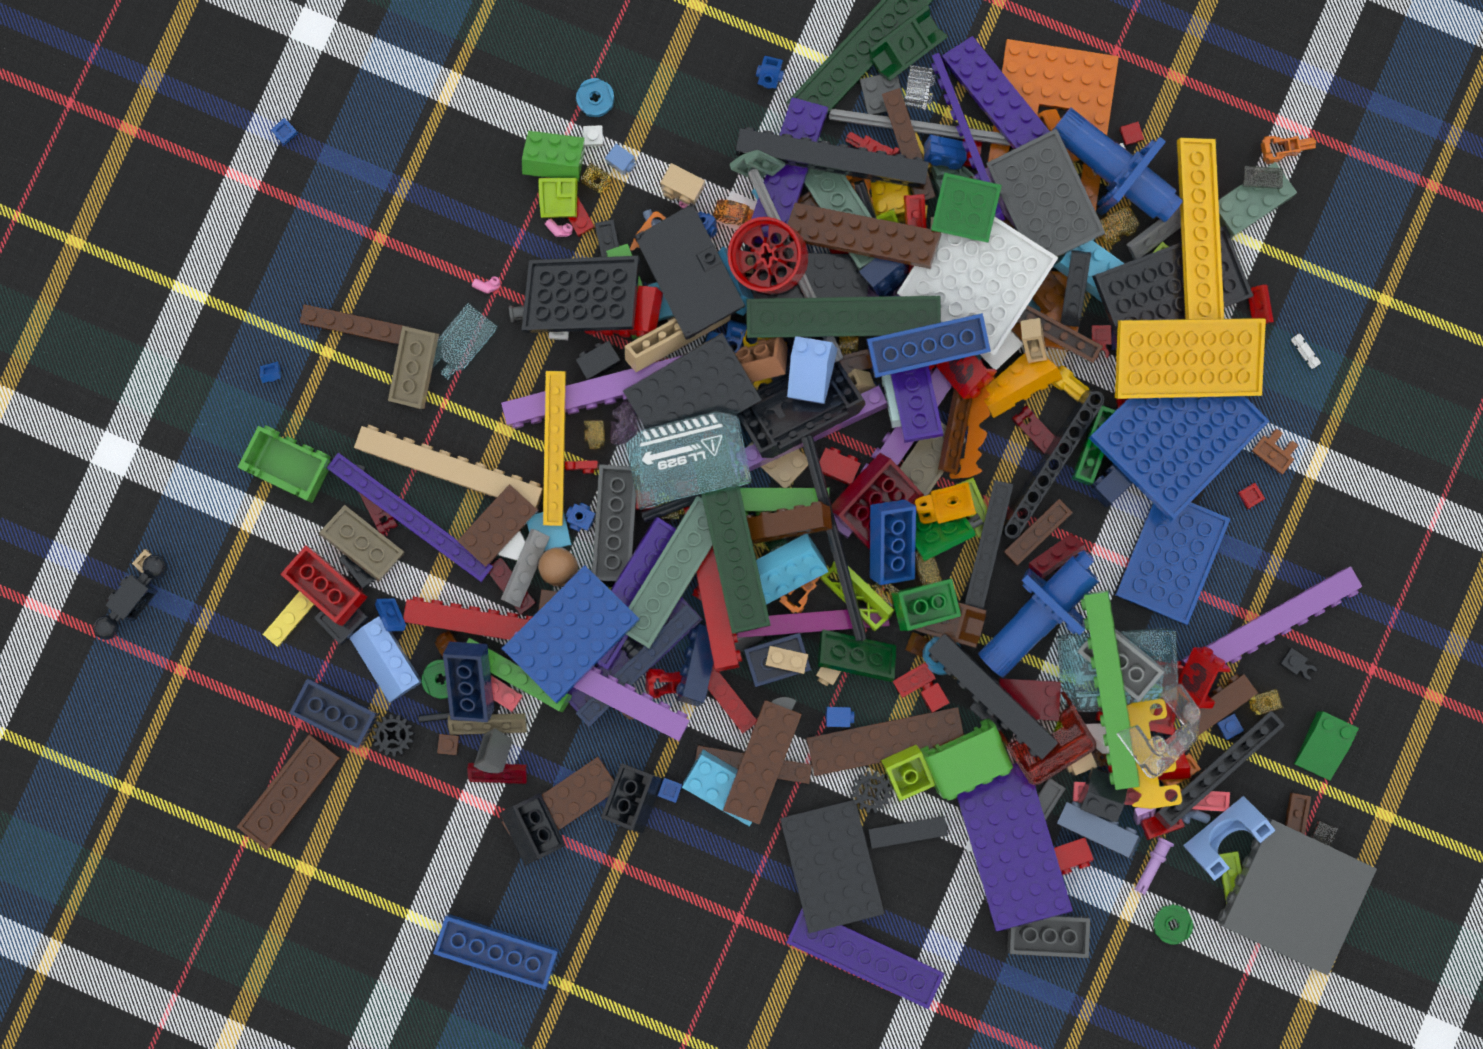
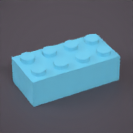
(1100, 261)
(790, 567)
(711, 781)

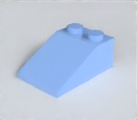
(811, 369)

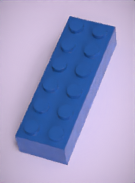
(928, 345)
(496, 951)

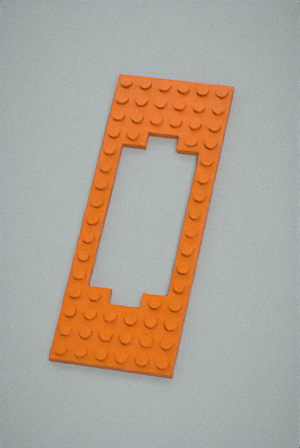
(1060, 81)

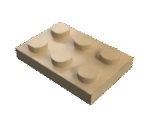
(786, 468)

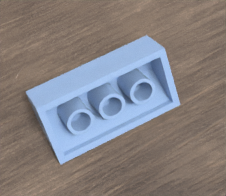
(385, 659)

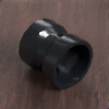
(631, 647)

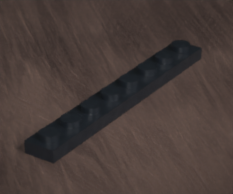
(988, 544)

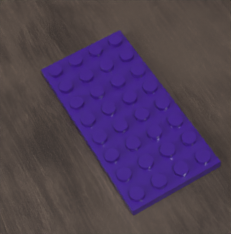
(1013, 851)

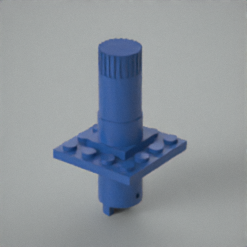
(1118, 167)
(1048, 606)

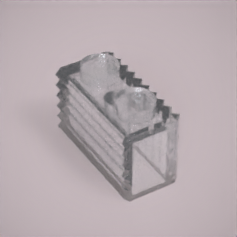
(919, 86)

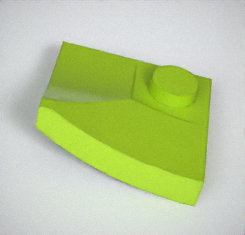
(558, 197)

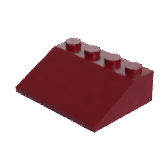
(876, 484)

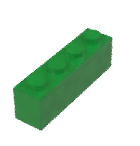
(1091, 455)

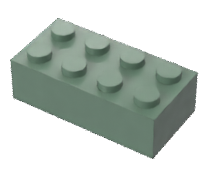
(1250, 204)

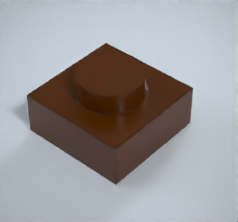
(916, 644)
(448, 744)

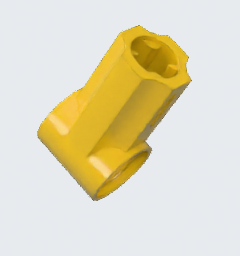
(1070, 384)

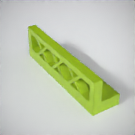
(864, 593)

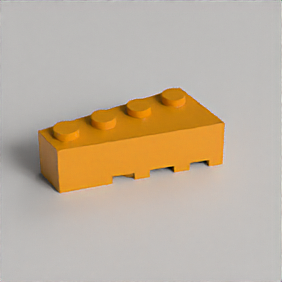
(1019, 383)

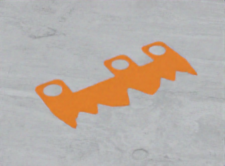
(978, 412)

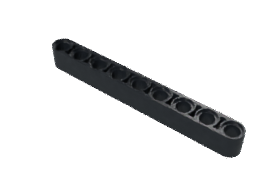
(1059, 460)

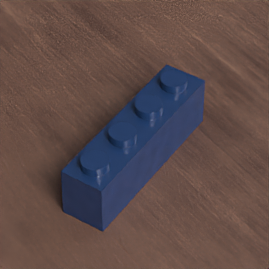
(697, 668)

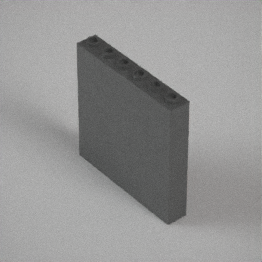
(1297, 897)

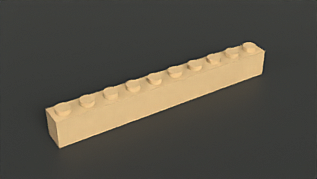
(442, 465)

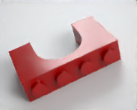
(646, 314)

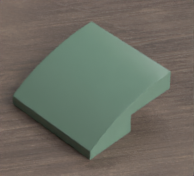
(757, 160)

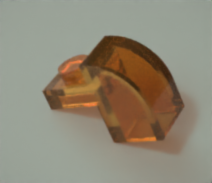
(732, 212)

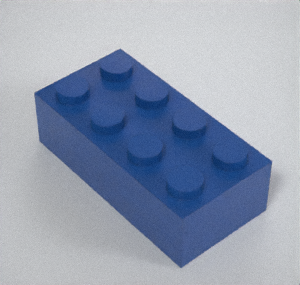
(892, 541)

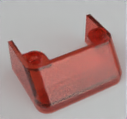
(1073, 744)

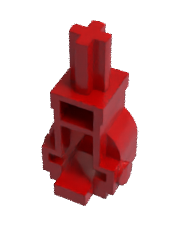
(870, 144)
(672, 678)

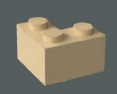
(681, 185)

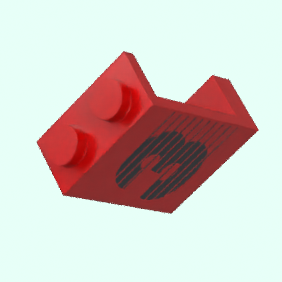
(967, 375)
(1200, 674)

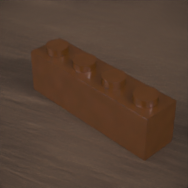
(1226, 700)

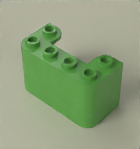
(285, 463)
(968, 761)

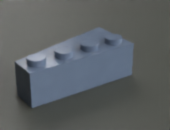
(1099, 830)

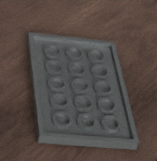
(1046, 195)

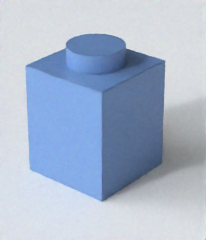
(620, 159)

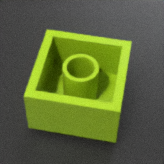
(908, 772)

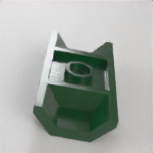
(906, 44)

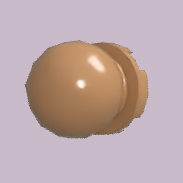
(557, 566)

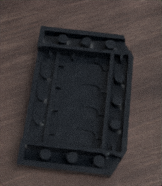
(781, 422)

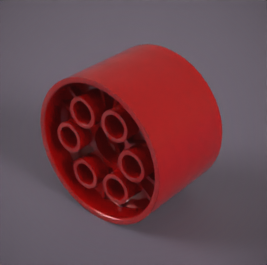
(747, 234)

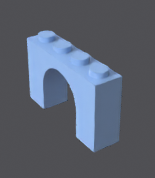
(1239, 816)

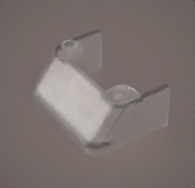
(1157, 754)

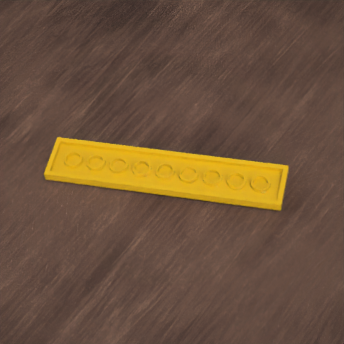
(1200, 228)

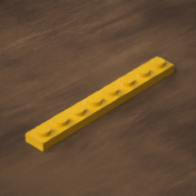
(554, 448)

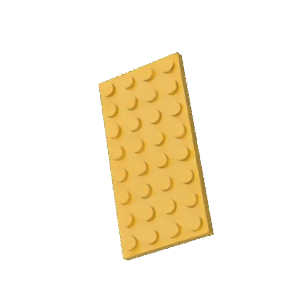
(1189, 358)

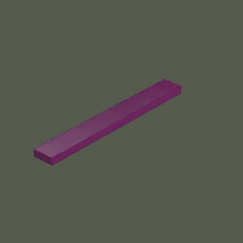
(808, 623)

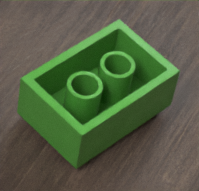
(553, 155)

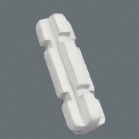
(1305, 350)

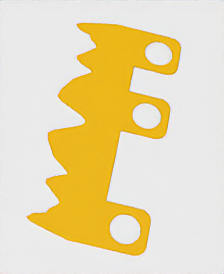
(1152, 794)

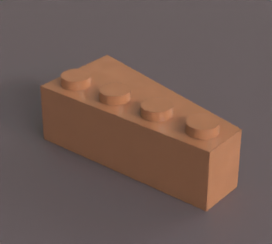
(764, 359)

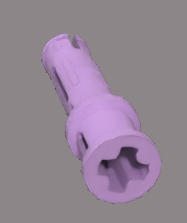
(1157, 857)

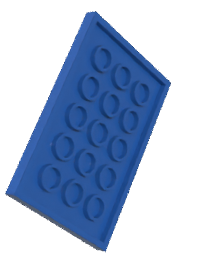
(1173, 561)
(570, 634)

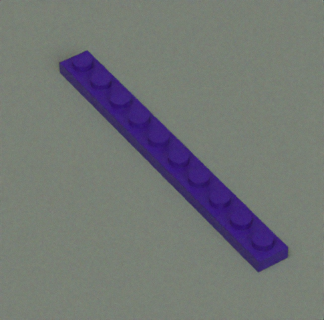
(962, 128)
(407, 516)

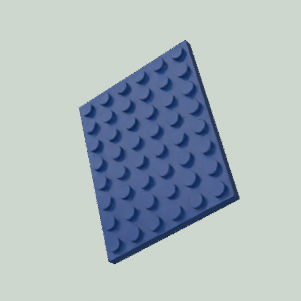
(1177, 443)

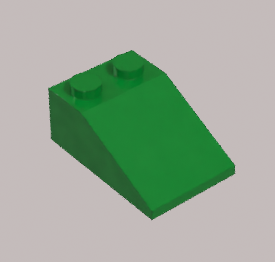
(926, 604)
(1325, 745)

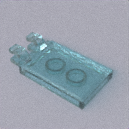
(463, 340)

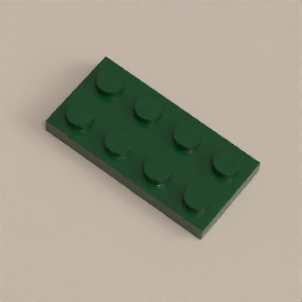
(856, 657)

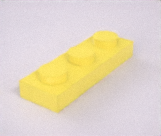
(288, 619)

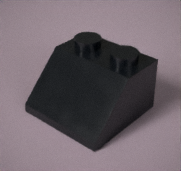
(1101, 797)

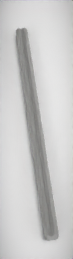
(918, 126)
(771, 212)

